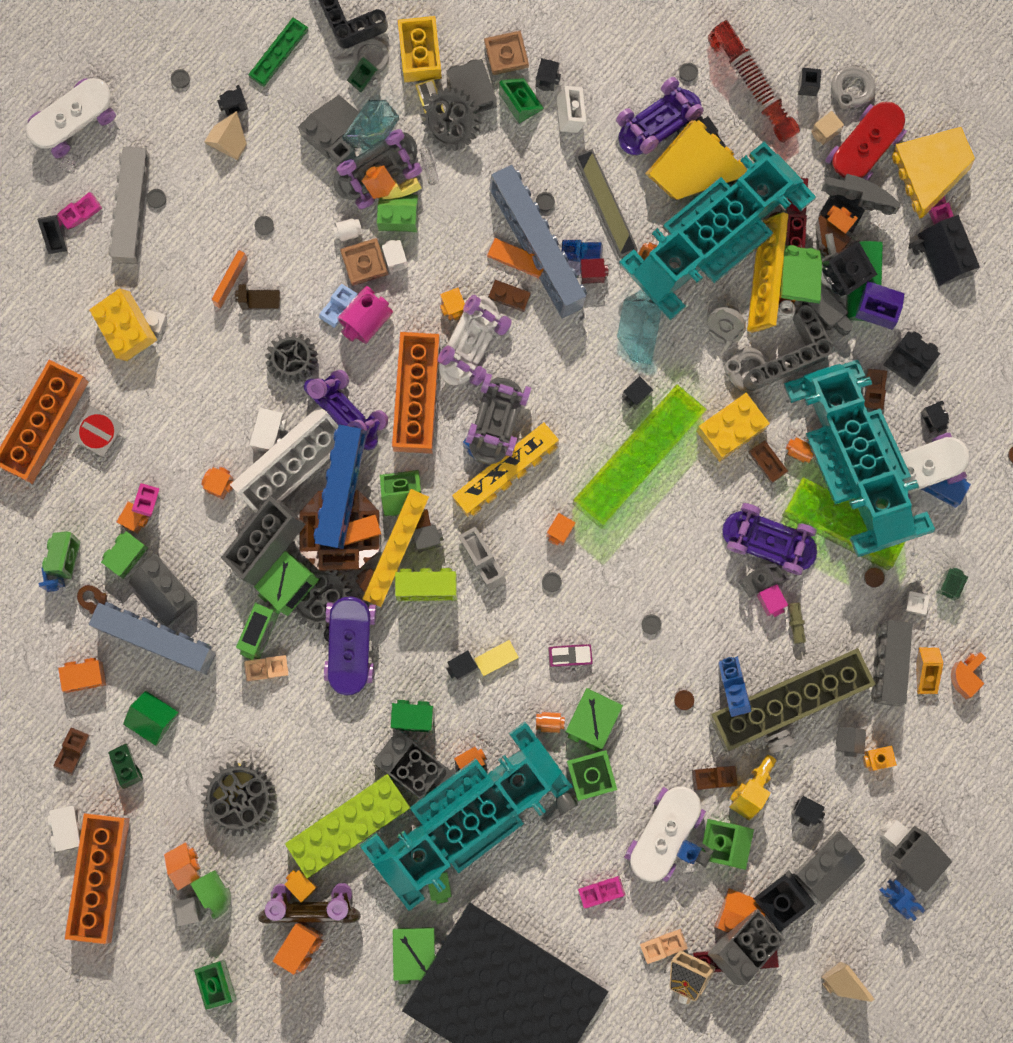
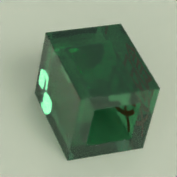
(952, 583)

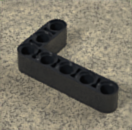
(351, 27)

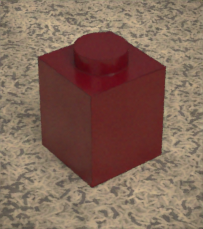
(593, 271)

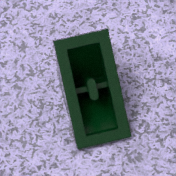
(362, 74)

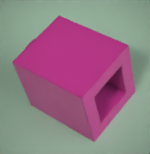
(772, 601)

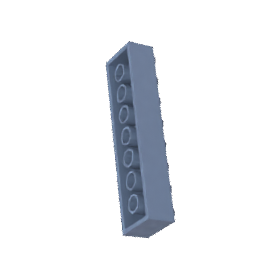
(535, 238)

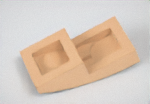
(266, 668)
(663, 946)

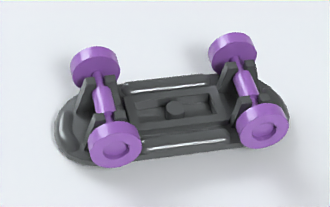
(395, 153)
(492, 433)

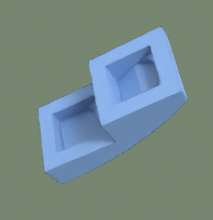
(339, 301)

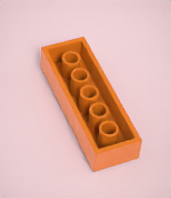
(416, 392)
(41, 421)
(97, 878)

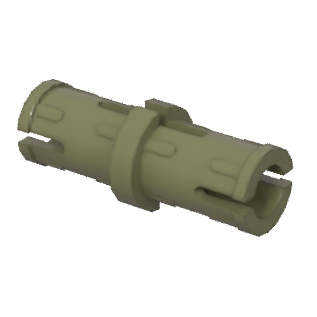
(797, 623)

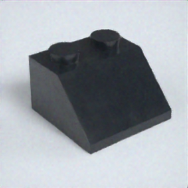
(784, 901)

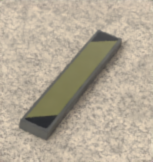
(605, 203)

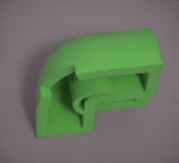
(212, 893)

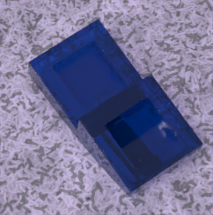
(580, 250)

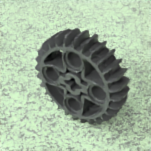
(258, 817)

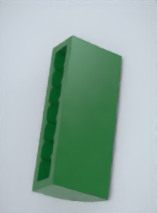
(874, 252)

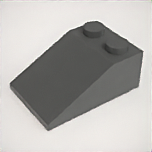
(328, 124)

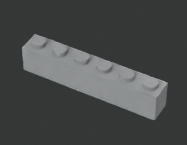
(129, 205)

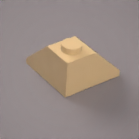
(845, 983)

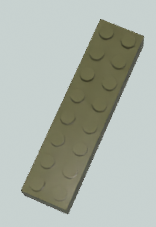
(794, 699)

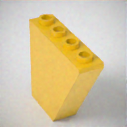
(694, 163)
(932, 166)

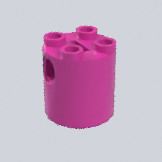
(364, 316)

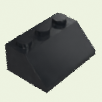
(949, 251)

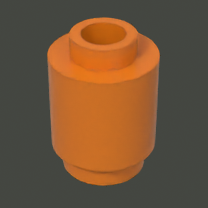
(799, 450)
(550, 722)

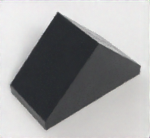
(53, 234)

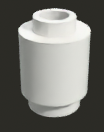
(347, 229)

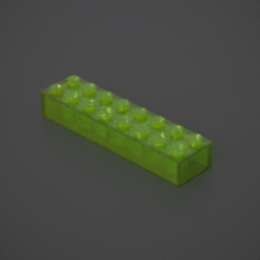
(639, 456)

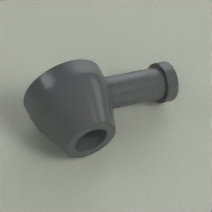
(564, 803)

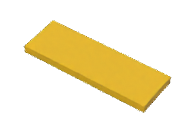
(768, 276)

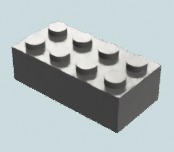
(262, 540)
(892, 663)

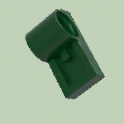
(124, 766)

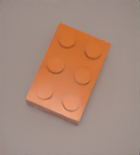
(298, 947)

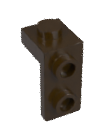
(257, 299)

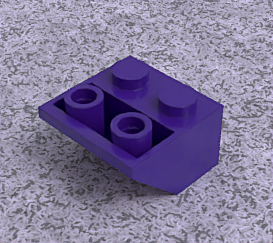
(880, 305)

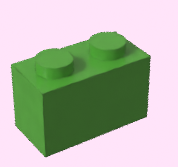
(124, 554)

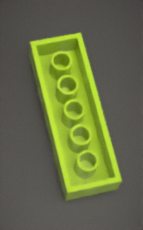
(347, 826)

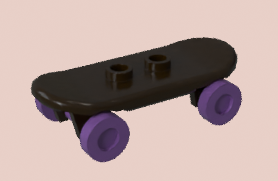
(337, 910)

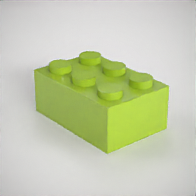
(426, 585)

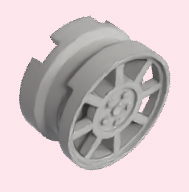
(776, 744)

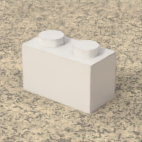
(571, 109)
(267, 430)
(65, 827)

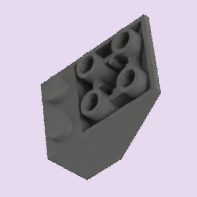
(409, 764)
(746, 948)

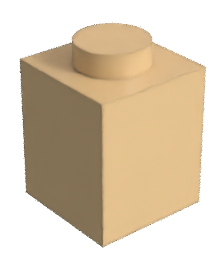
(827, 128)

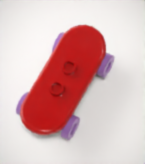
(870, 139)

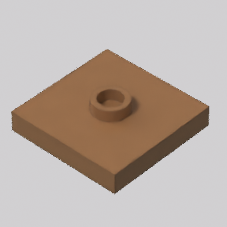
(506, 53)
(364, 261)

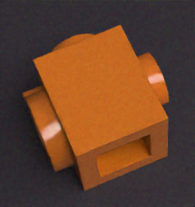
(217, 482)

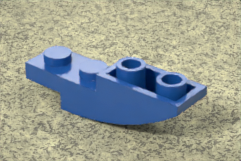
(734, 686)

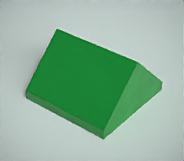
(519, 98)
(150, 717)
(215, 984)

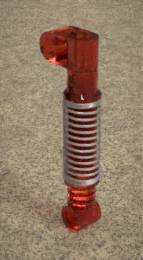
(741, 58)

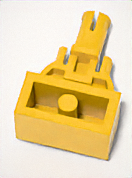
(752, 796)

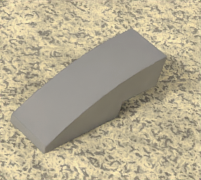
(482, 558)

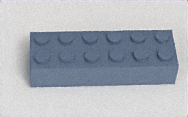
(148, 636)

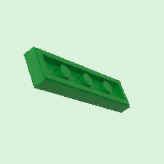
(278, 52)

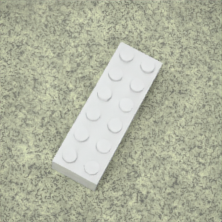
(288, 461)

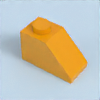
(928, 670)

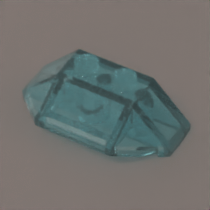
(371, 125)
(639, 327)

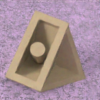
(228, 137)

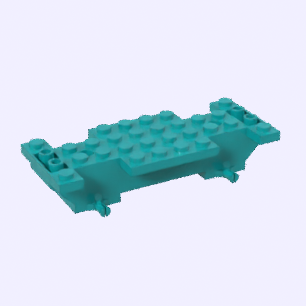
(717, 229)
(859, 457)
(467, 817)

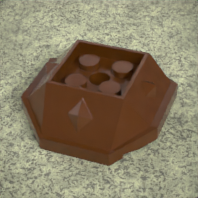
(335, 559)

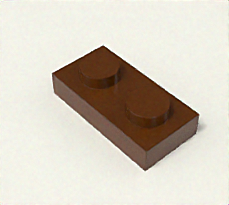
(509, 295)
(768, 461)

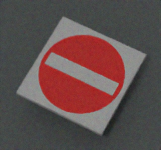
(97, 431)

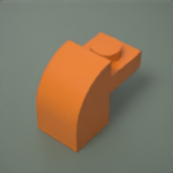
(963, 677)

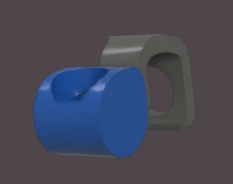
(690, 853)

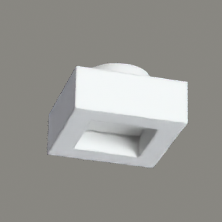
(155, 320)
(917, 603)

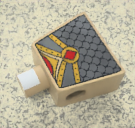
(689, 976)

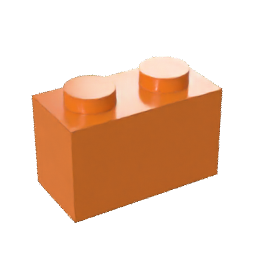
(82, 676)
(182, 865)

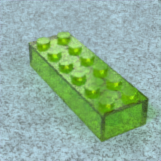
(835, 522)

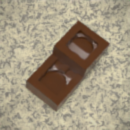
(875, 394)
(71, 751)
(714, 777)

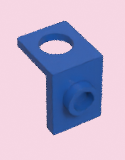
(51, 585)

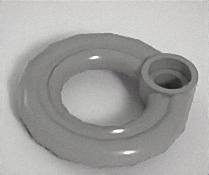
(853, 101)
(736, 361)

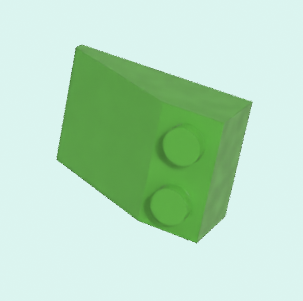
(801, 274)

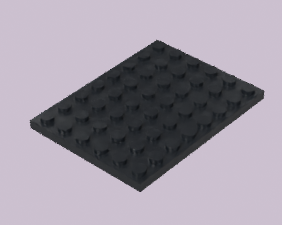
(501, 988)

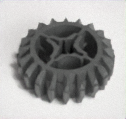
(288, 365)

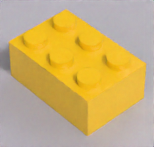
(419, 49)
(123, 324)
(732, 427)

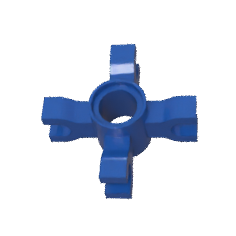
(902, 899)

